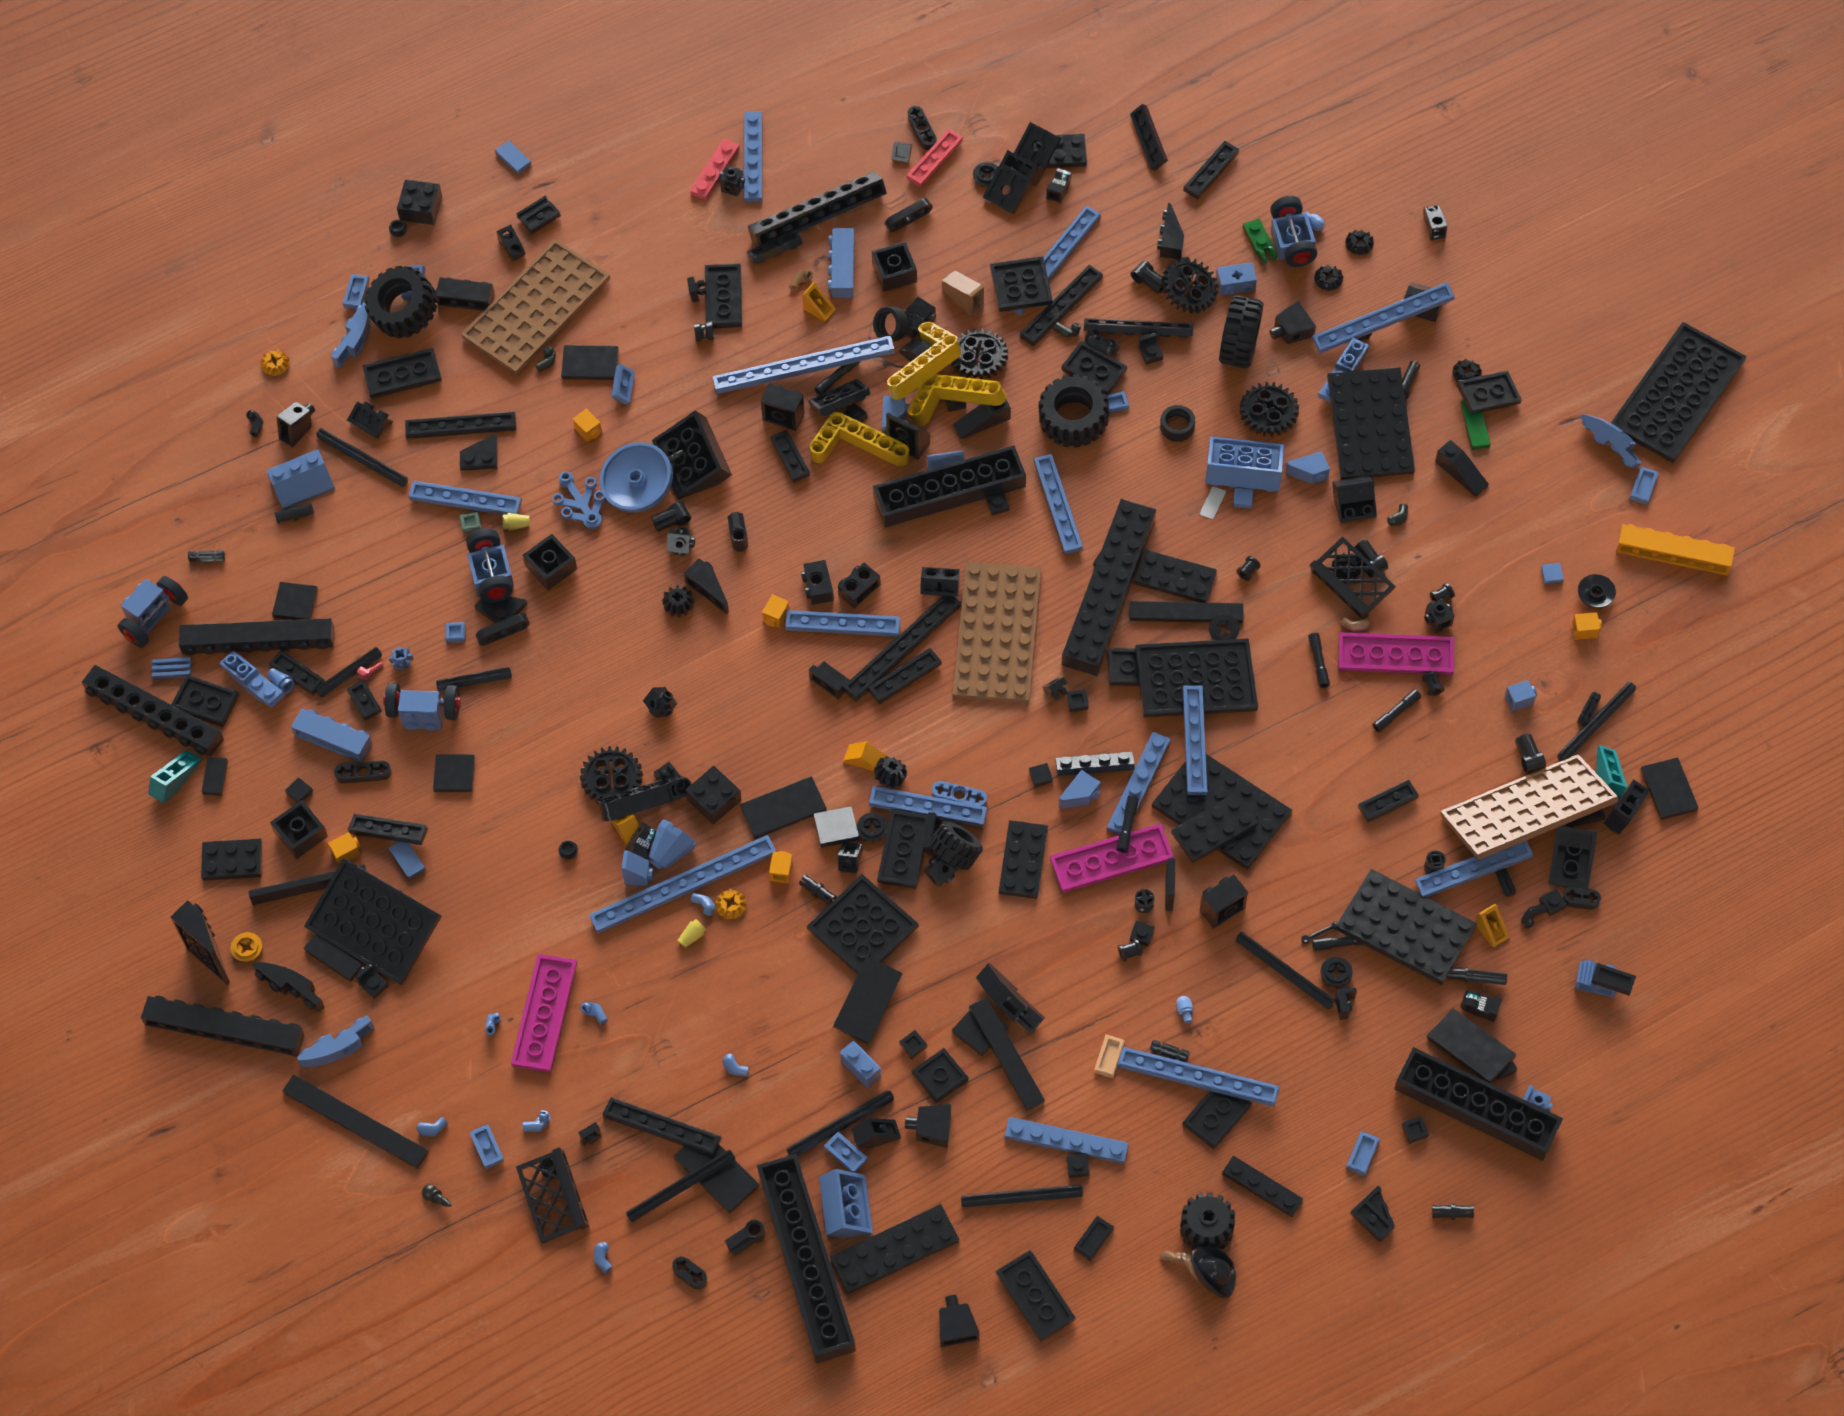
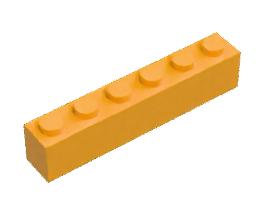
(1675, 549)

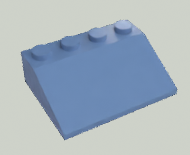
(1244, 464)

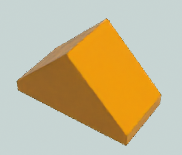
(817, 303)
(863, 755)
(625, 827)
(1492, 925)

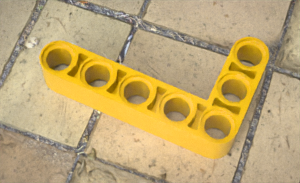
(942, 352)
(953, 389)
(857, 438)

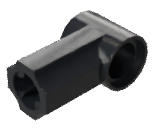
(1145, 274)
(674, 515)
(737, 531)
(1370, 554)
(1531, 759)
(743, 1238)

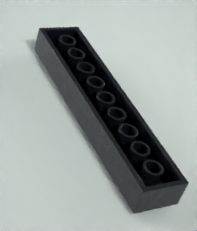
(1108, 587)
(806, 1258)

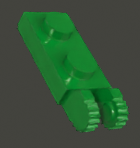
(1259, 240)

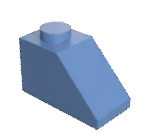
(895, 407)
(1309, 468)
(1080, 791)
(636, 870)

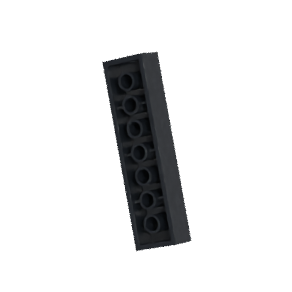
(949, 486)
(1478, 1103)

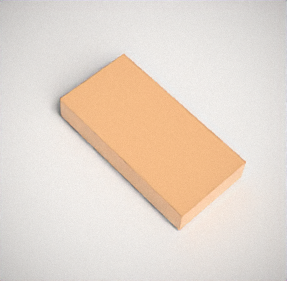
(1109, 1056)

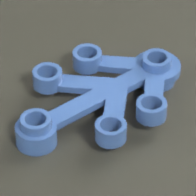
(580, 502)

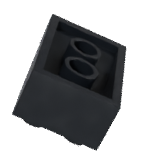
(905, 432)
(1572, 857)

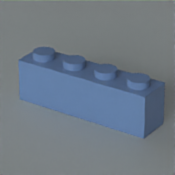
(842, 265)
(331, 735)

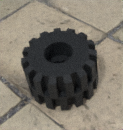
(1202, 1232)

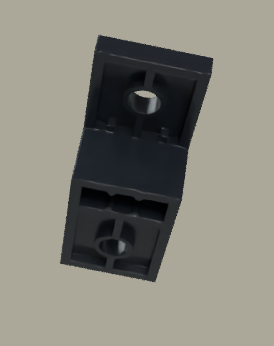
(1022, 167)

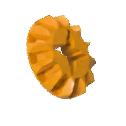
(268, 366)
(732, 911)
(245, 939)

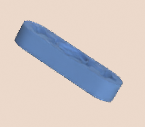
(955, 788)

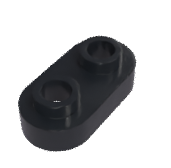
(1106, 345)

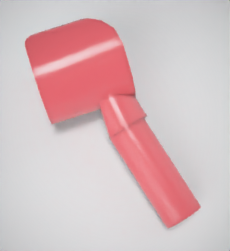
(365, 674)

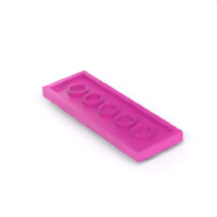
(1395, 653)
(1103, 862)
(544, 1013)

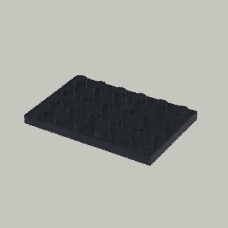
(1370, 423)
(1216, 665)
(1221, 784)
(373, 921)
(1406, 926)

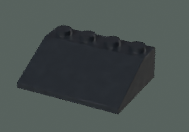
(702, 461)
(198, 938)

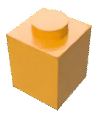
(587, 425)
(775, 611)
(1586, 626)
(345, 847)
(781, 867)

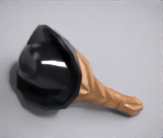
(1209, 1267)

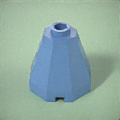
(669, 845)

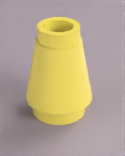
(515, 521)
(691, 933)

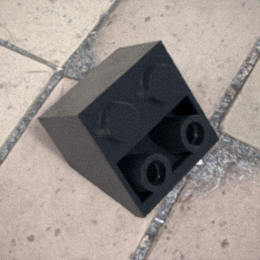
(1354, 498)

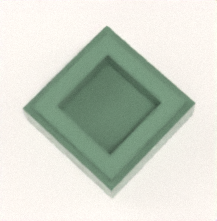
(470, 522)

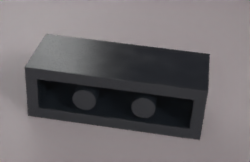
(464, 293)

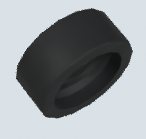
(901, 323)
(1177, 435)

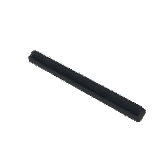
(362, 457)
(1596, 721)
(1285, 970)
(840, 1123)
(680, 1185)
(1021, 1196)

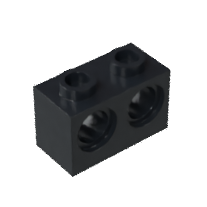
(940, 581)
(861, 587)

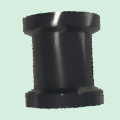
(1248, 568)
(1443, 593)
(1433, 683)
(1130, 950)

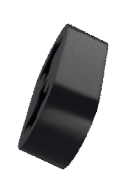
(1581, 898)
(687, 1276)

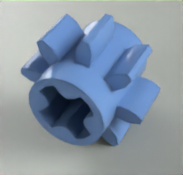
(401, 658)

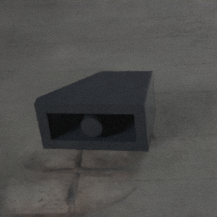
(914, 349)
(875, 1132)

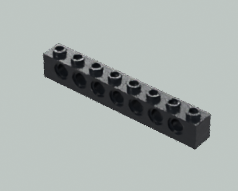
(817, 210)
(100, 677)

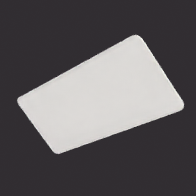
(1212, 502)

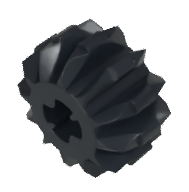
(684, 599)
(890, 772)

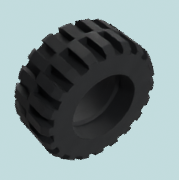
(414, 315)
(1241, 331)
(1073, 431)

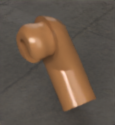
(800, 277)
(1356, 626)

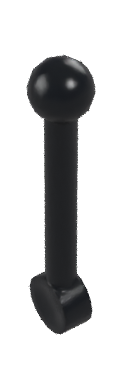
(1305, 939)

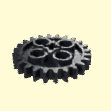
(1175, 277)
(991, 357)
(1269, 409)
(592, 777)

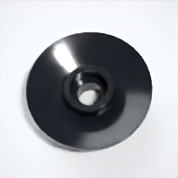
(1596, 584)

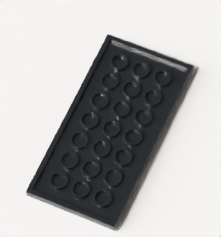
(1678, 391)

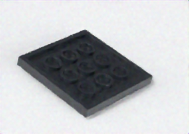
(862, 924)

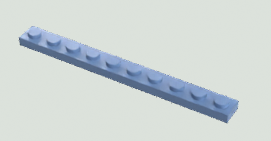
(803, 364)
(682, 884)

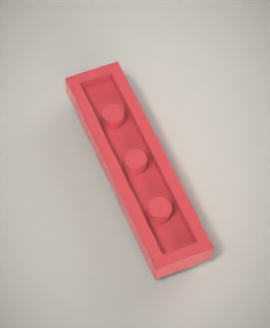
(934, 158)
(709, 177)

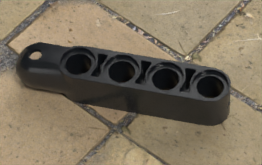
(643, 798)

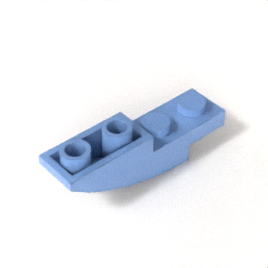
(355, 339)
(1349, 361)
(1608, 433)
(251, 679)
(330, 1049)

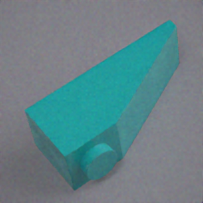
(1610, 770)
(172, 776)

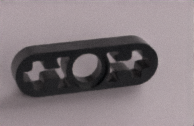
(922, 120)
(908, 215)
(502, 629)
(377, 776)

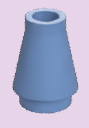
(281, 680)

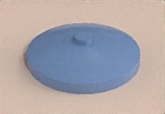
(636, 477)

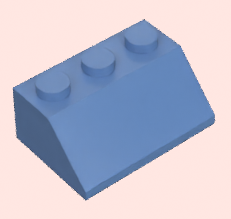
(300, 479)
(845, 1204)

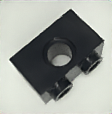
(817, 572)

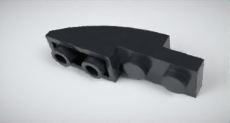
(286, 981)
(1008, 998)

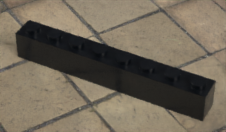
(256, 636)
(222, 1025)

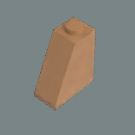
(964, 292)

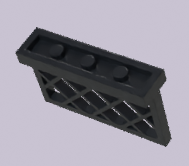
(1340, 589)
(569, 1189)

